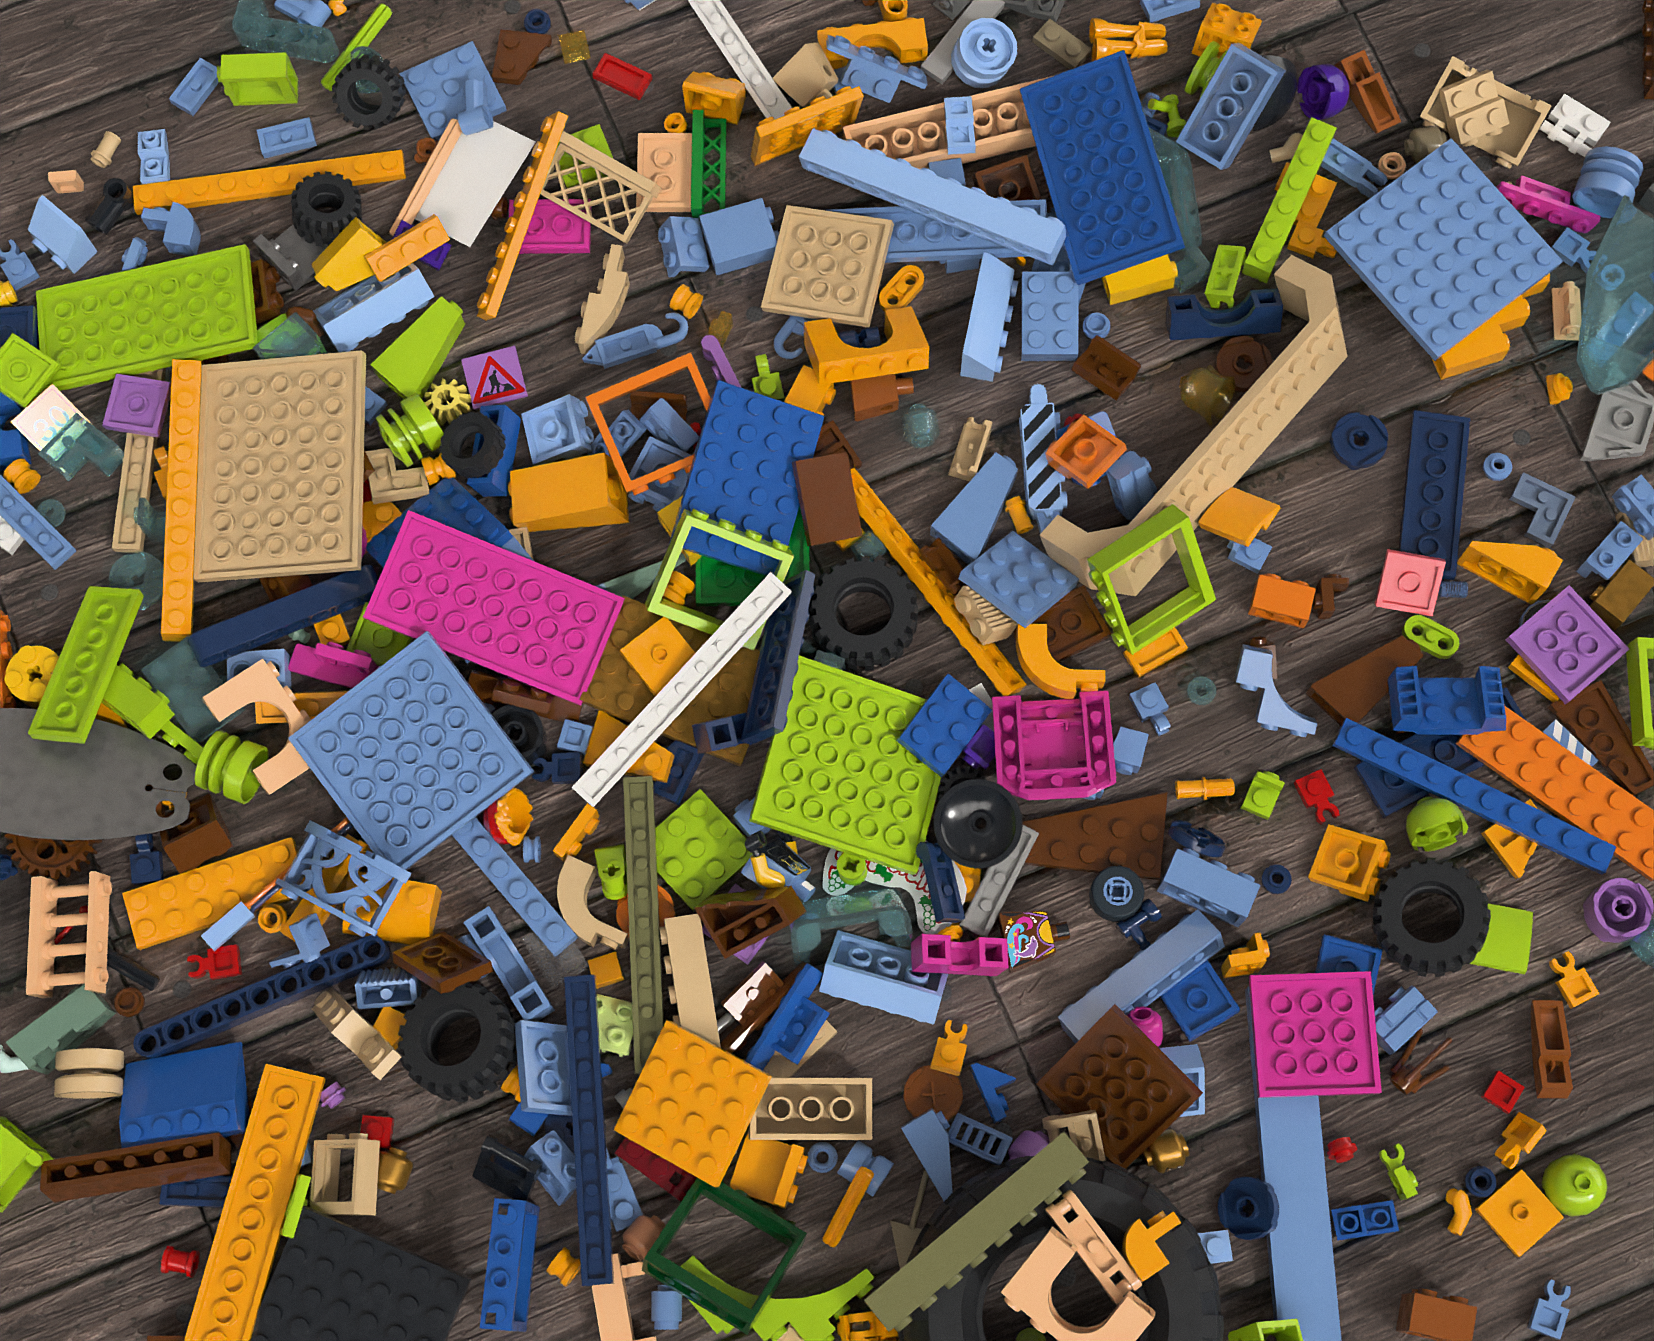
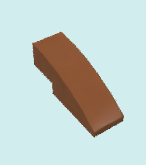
(1369, 92)
(1550, 1049)

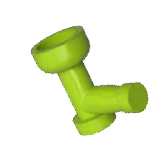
(1169, 105)

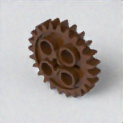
(31, 855)

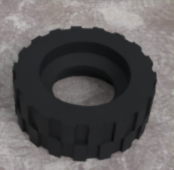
(457, 434)

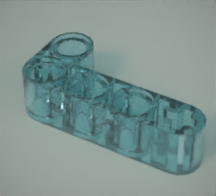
(316, 42)

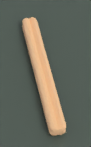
(428, 175)

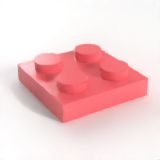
(1410, 582)

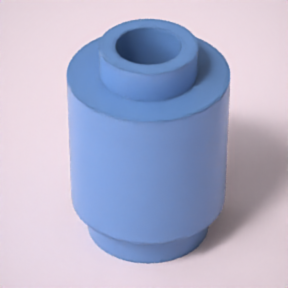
(666, 1308)

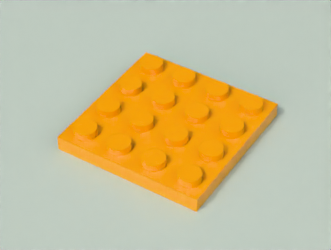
(791, 131)
(692, 1103)

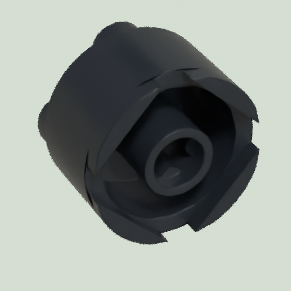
(529, 727)

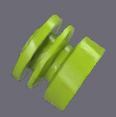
(410, 430)
(228, 766)

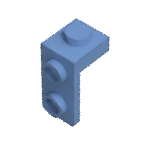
(309, 939)

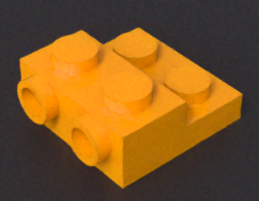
(1350, 862)

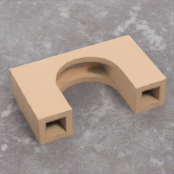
(261, 685)
(1031, 1293)

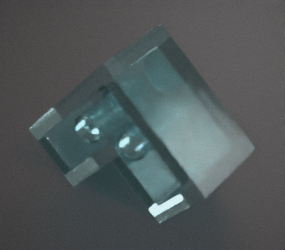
(78, 444)

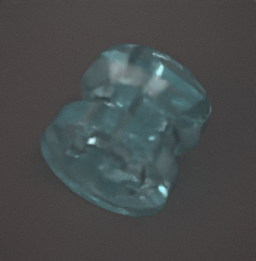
(869, 546)

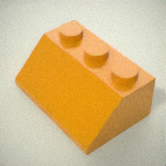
(408, 918)

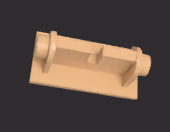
(1566, 312)

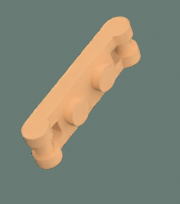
(1093, 1247)

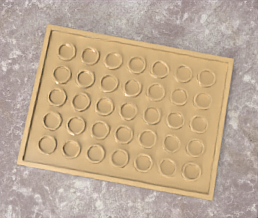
(280, 467)

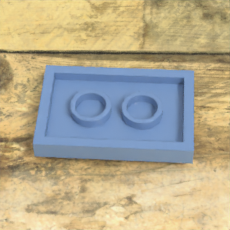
(543, 1067)

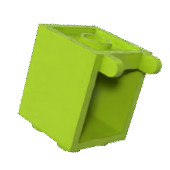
(18, 1160)

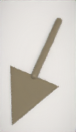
(905, 1235)

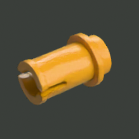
(1018, 514)

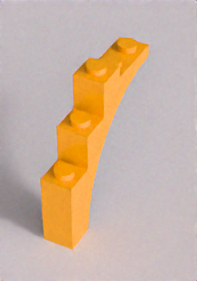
(1488, 342)

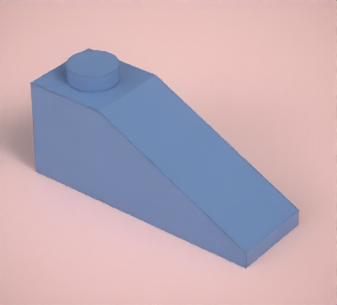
(931, 1144)

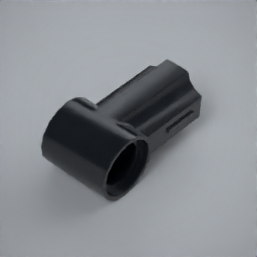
(110, 208)

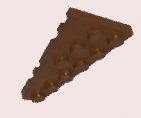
(1103, 836)

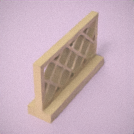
(614, 171)

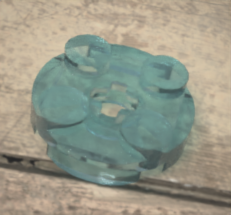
(135, 565)

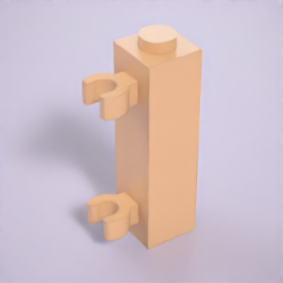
(613, 1305)

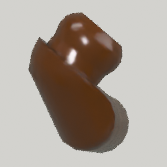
(308, 316)

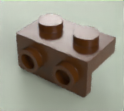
(1106, 367)

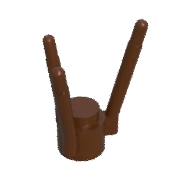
(1407, 1078)

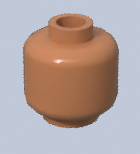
(641, 1236)

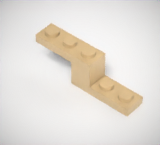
(355, 1032)

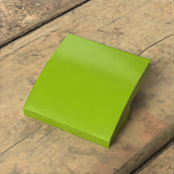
(1507, 940)

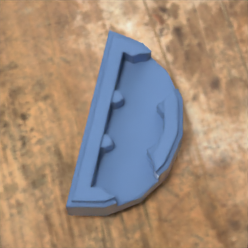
(134, 255)

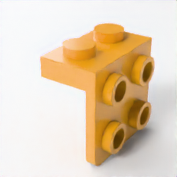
(769, 1170)

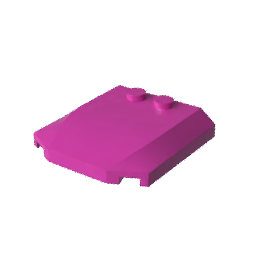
(1054, 746)

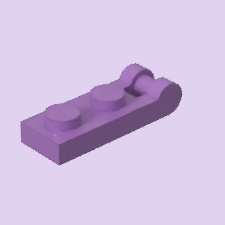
(713, 352)

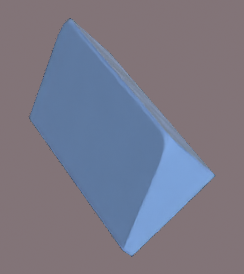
(668, 426)

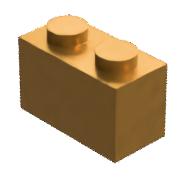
(1621, 594)

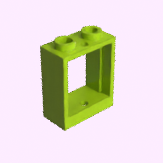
(258, 79)

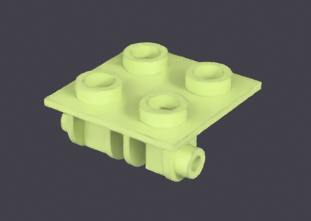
(615, 1025)

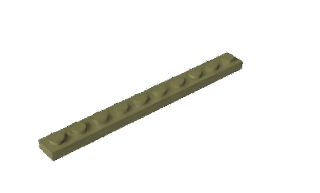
(643, 916)

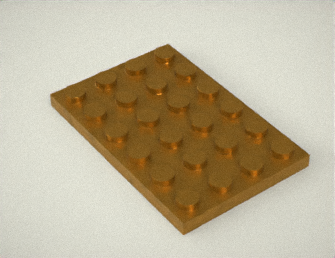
(623, 694)

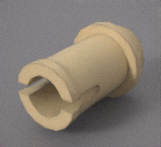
(105, 150)

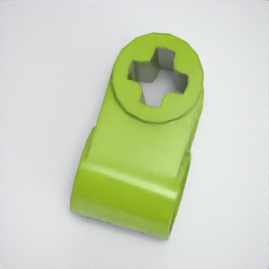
(612, 870)

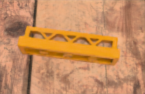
(334, 882)

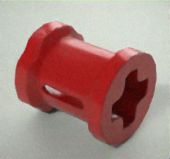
(180, 1261)

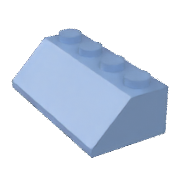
(371, 306)
(987, 319)
(881, 978)

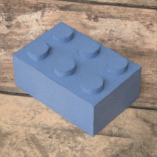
(1049, 316)
(1209, 887)

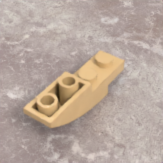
(604, 307)

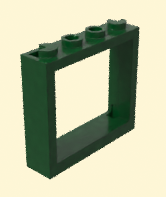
(702, 1292)

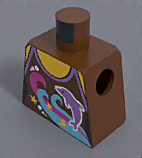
(1030, 937)

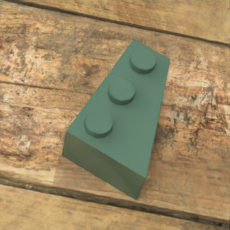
(61, 1029)

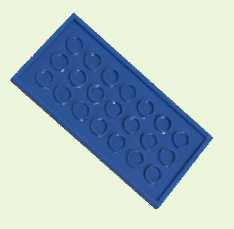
(1102, 168)

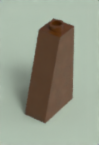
(1363, 683)

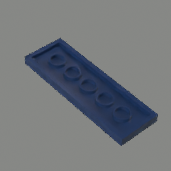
(1435, 487)
(778, 662)
(1394, 793)

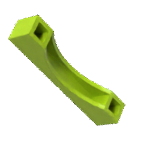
(1289, 200)

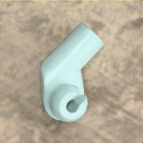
(10, 1064)

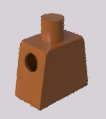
(878, 395)

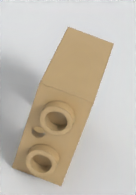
(326, 1175)

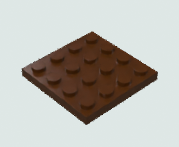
(1125, 1081)

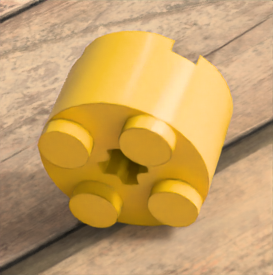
(24, 673)

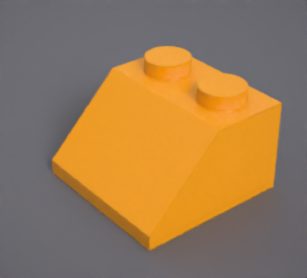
(715, 95)

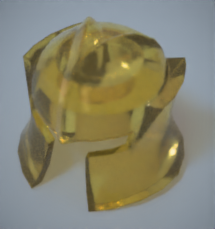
(1207, 392)

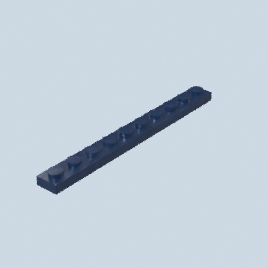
(589, 1131)

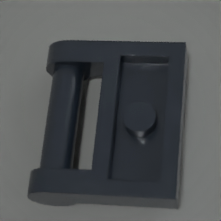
(506, 1170)

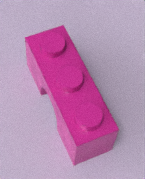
(940, 955)

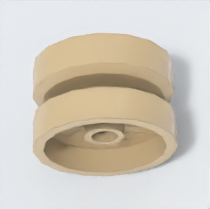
(88, 1073)

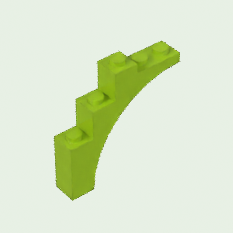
(807, 1314)

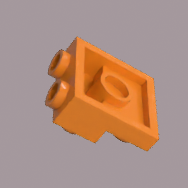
(1084, 451)

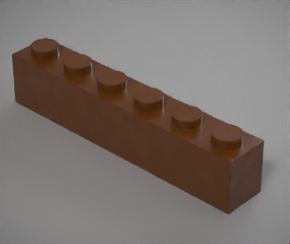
(136, 1167)

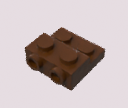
(266, 297)

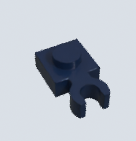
(564, 768)

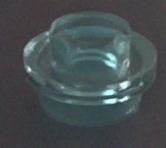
(59, 511)
(1205, 683)

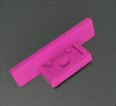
(1547, 203)
(332, 664)

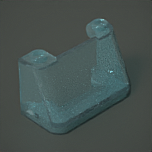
(878, 905)

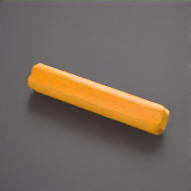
(848, 1206)

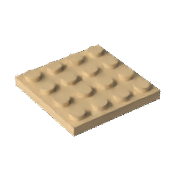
(827, 265)

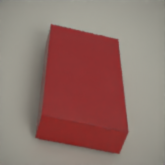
(622, 76)

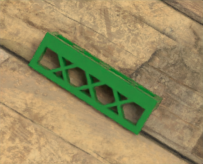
(698, 163)

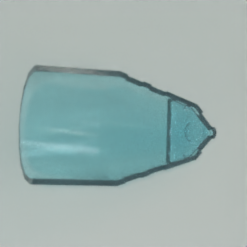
(1619, 304)

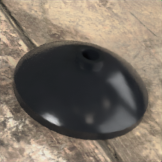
(957, 823)

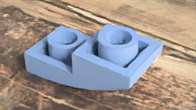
(154, 156)

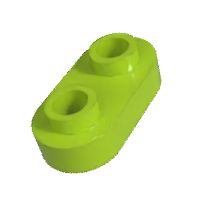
(1430, 636)

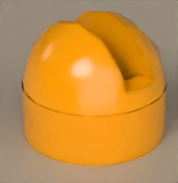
(677, 121)

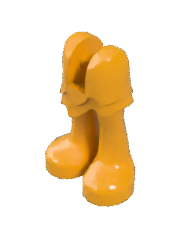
(1145, 39)

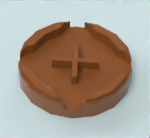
(933, 1089)

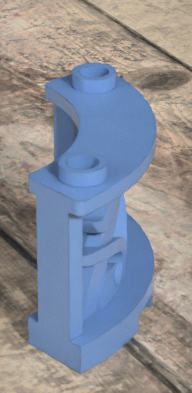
(380, 872)

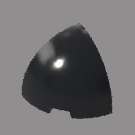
(1283, 95)

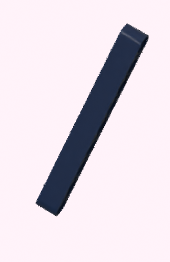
(248, 996)

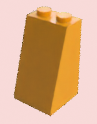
(568, 494)

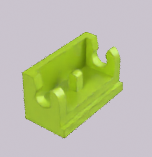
(1224, 275)

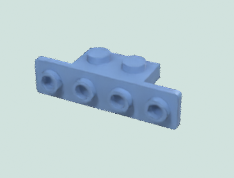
(872, 72)

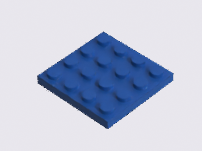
(449, 505)

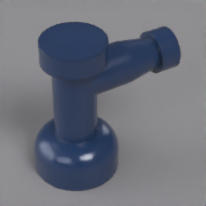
(1131, 926)

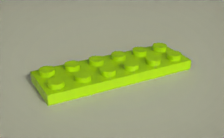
(86, 664)

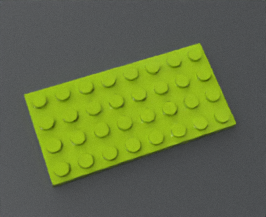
(148, 317)

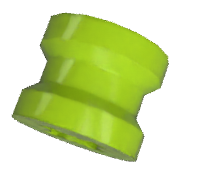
(854, 874)

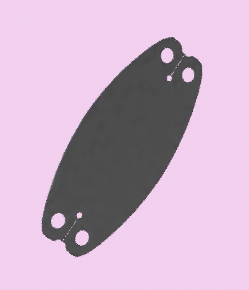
(87, 787)

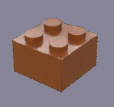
(1436, 1318)

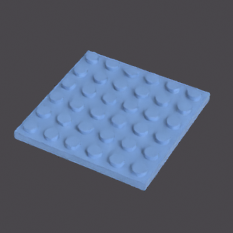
(1443, 249)
(411, 753)

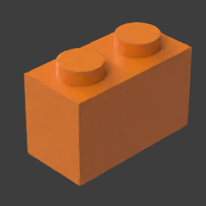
(1282, 600)

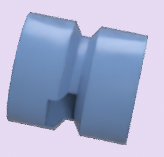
(862, 1156)

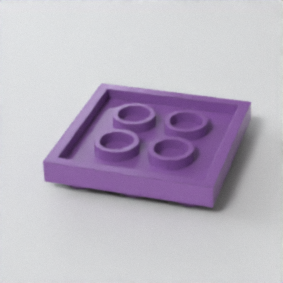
(1567, 644)

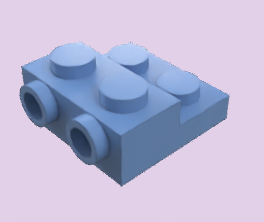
(653, 457)

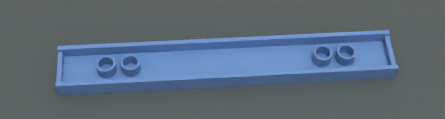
(1302, 1242)

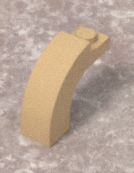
(572, 896)

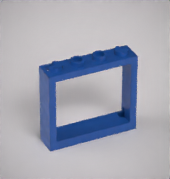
(510, 1265)

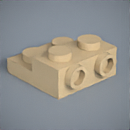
(1473, 108)

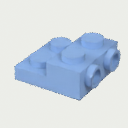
(557, 430)

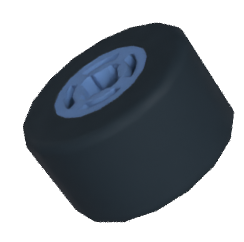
(1116, 903)

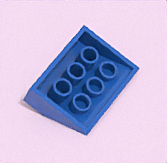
(185, 1096)

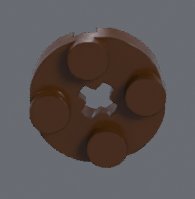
(1249, 350)

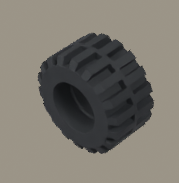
(354, 107)
(319, 192)

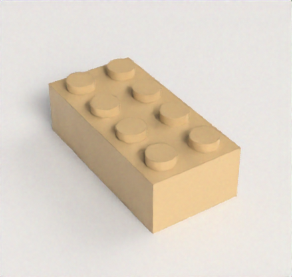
(814, 1110)

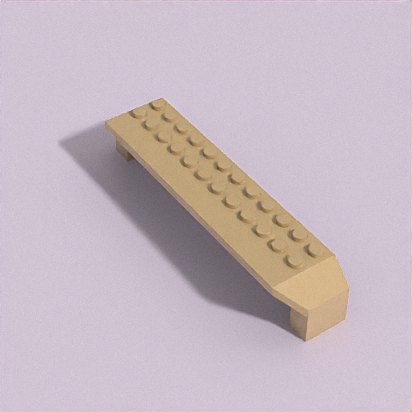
(1234, 441)

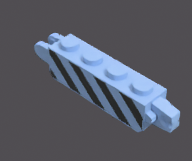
(1041, 481)

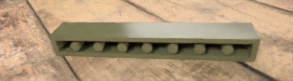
(975, 1232)

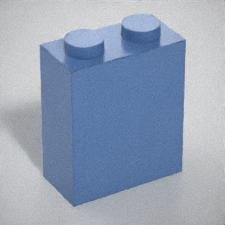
(739, 236)

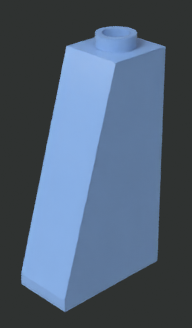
(975, 510)

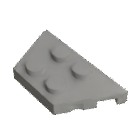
(1620, 424)

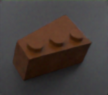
(748, 916)

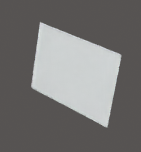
(475, 180)

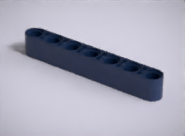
(283, 616)

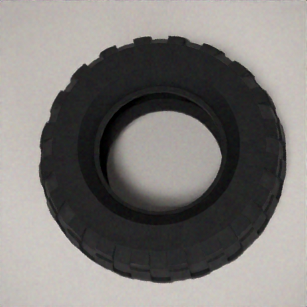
(1180, 1293)

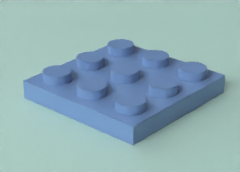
(439, 83)
(1018, 579)

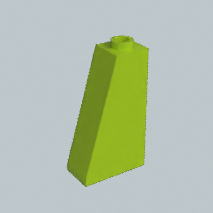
(419, 352)

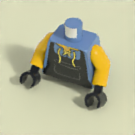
(777, 864)

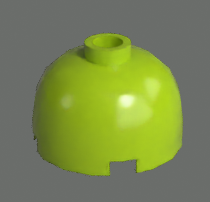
(1434, 824)
(1574, 1185)

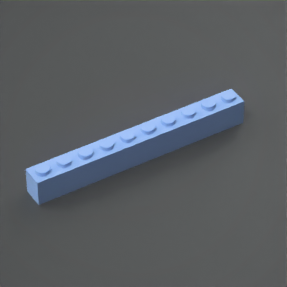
(933, 196)

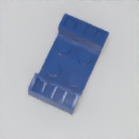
(1447, 704)

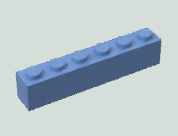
(1147, 974)

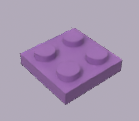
(137, 405)

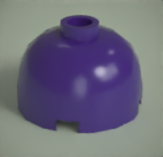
(1323, 91)

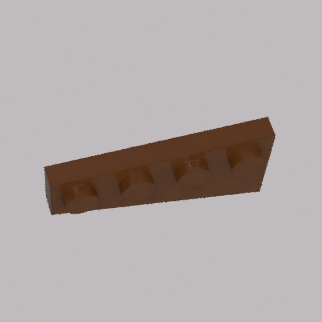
(1604, 733)

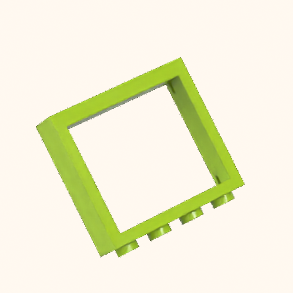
(726, 530)
(1173, 611)
(1639, 691)

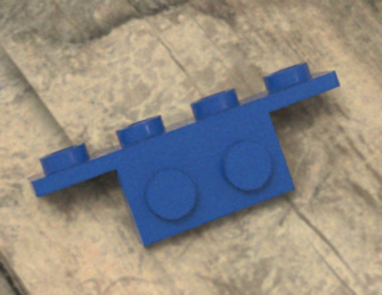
(793, 1023)

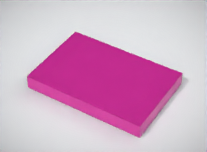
(555, 229)

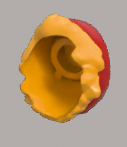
(508, 818)

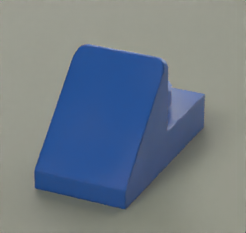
(988, 1081)

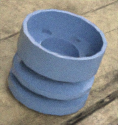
(1605, 179)

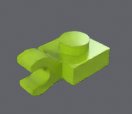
(767, 383)
(1402, 1179)

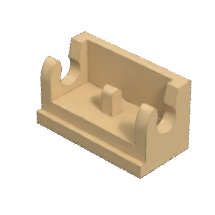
(970, 449)

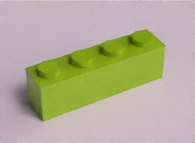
(136, 702)

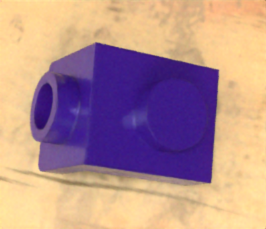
(980, 748)

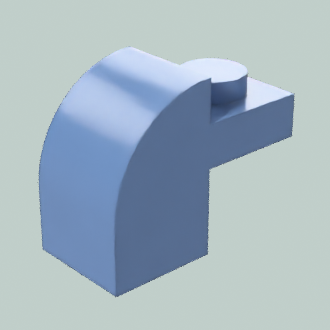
(181, 231)

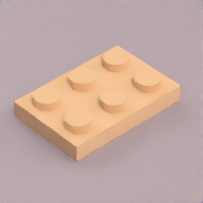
(668, 163)

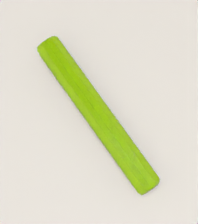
(362, 38)

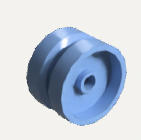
(984, 53)

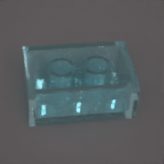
(184, 684)

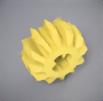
(444, 393)

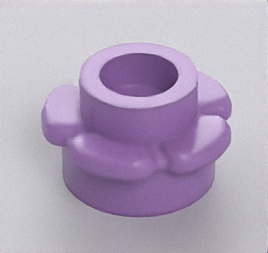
(332, 1095)

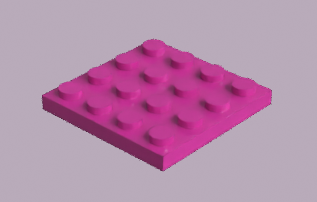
(1314, 1034)

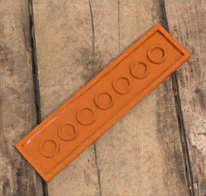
(1568, 788)

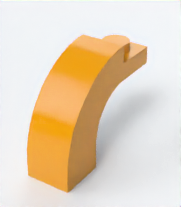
(1045, 671)

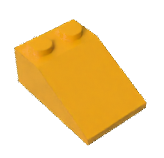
(1512, 567)

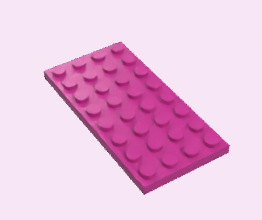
(494, 607)

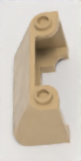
(1523, 115)

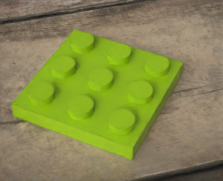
(699, 850)

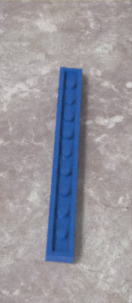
(1474, 796)

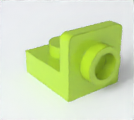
(1262, 794)

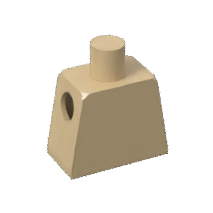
(807, 75)

